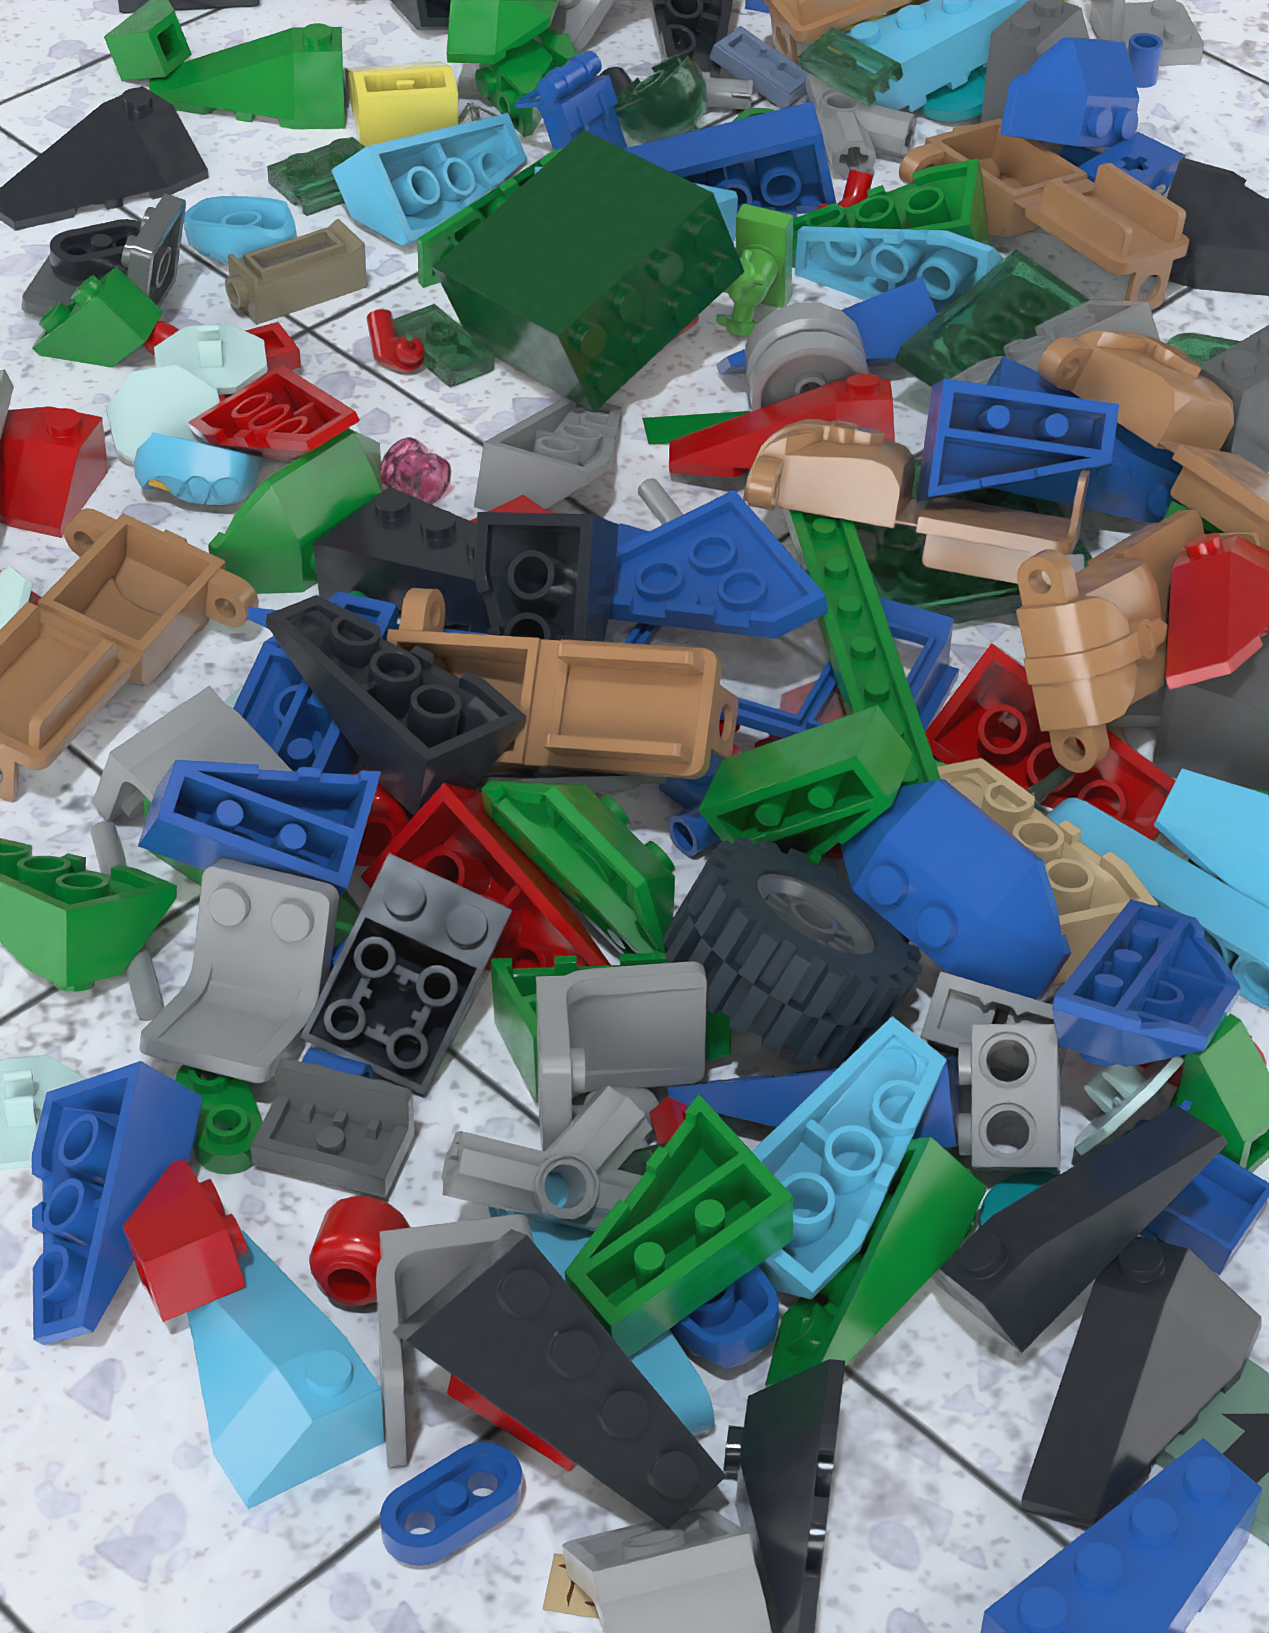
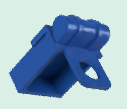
(576, 101)
(1212, 1210)

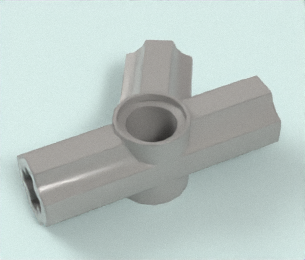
(856, 130)
(584, 1154)

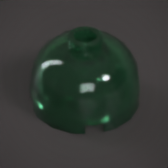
(664, 102)

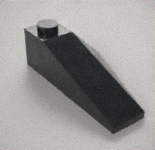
(693, 28)
(111, 154)
(1224, 230)
(546, 574)
(395, 703)
(1061, 1236)
(1141, 1367)
(785, 1487)

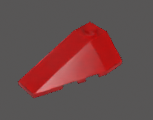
(275, 417)
(734, 444)
(49, 467)
(1216, 608)
(998, 721)
(466, 847)

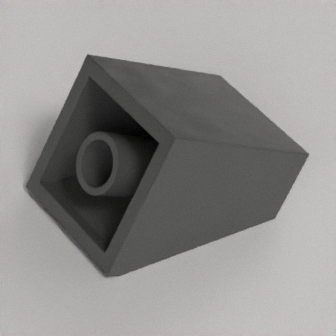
(1020, 43)
(1244, 377)
(1220, 726)

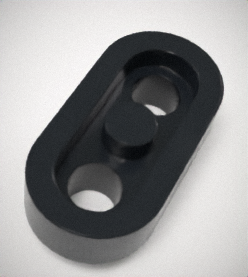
(91, 249)

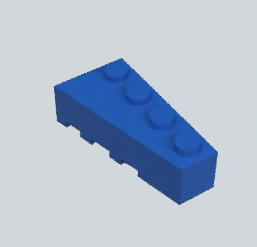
(766, 159)
(1131, 487)
(1145, 1560)

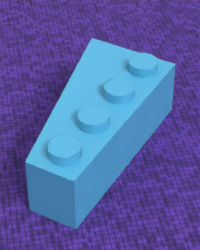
(934, 44)

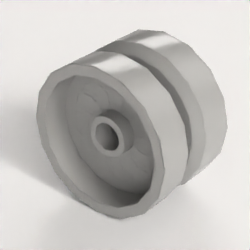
(801, 351)

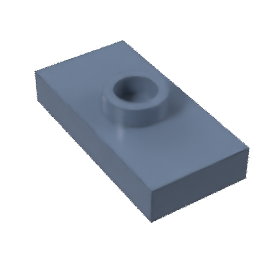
(754, 59)

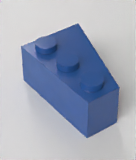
(1009, 436)
(264, 818)

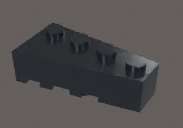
(402, 546)
(550, 1365)

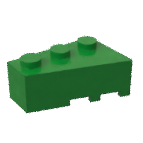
(810, 785)
(682, 1232)

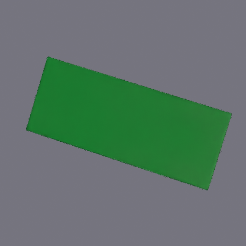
(667, 428)

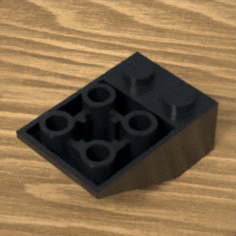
(408, 974)

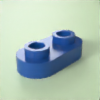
(445, 1504)

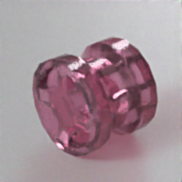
(415, 471)

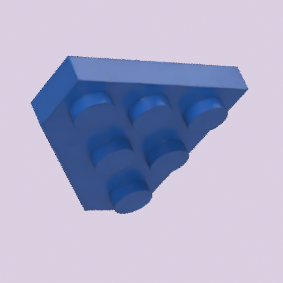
(715, 575)

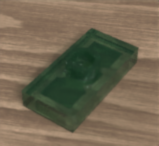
(448, 347)

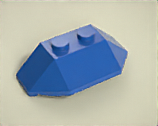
(1075, 96)
(289, 713)
(960, 889)
(1145, 991)

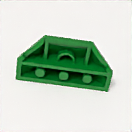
(488, 28)
(293, 508)
(590, 858)

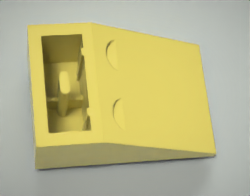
(401, 100)

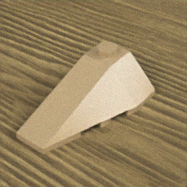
(1086, 886)

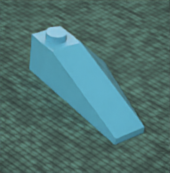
(427, 177)
(878, 260)
(1221, 831)
(844, 1152)
(280, 1384)

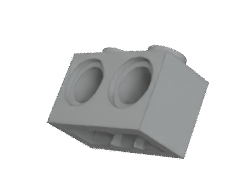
(964, 1002)
(1031, 1098)

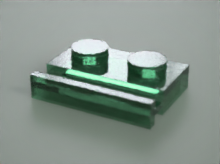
(308, 175)

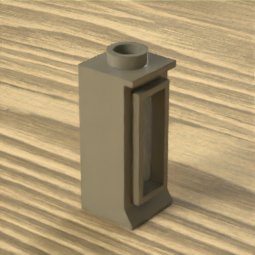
(297, 273)

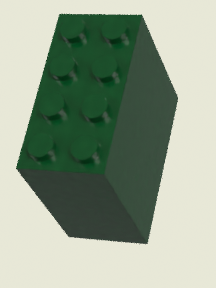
(590, 269)

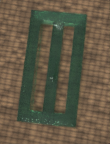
(843, 69)

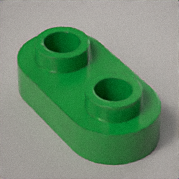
(224, 1106)

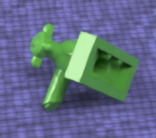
(765, 253)

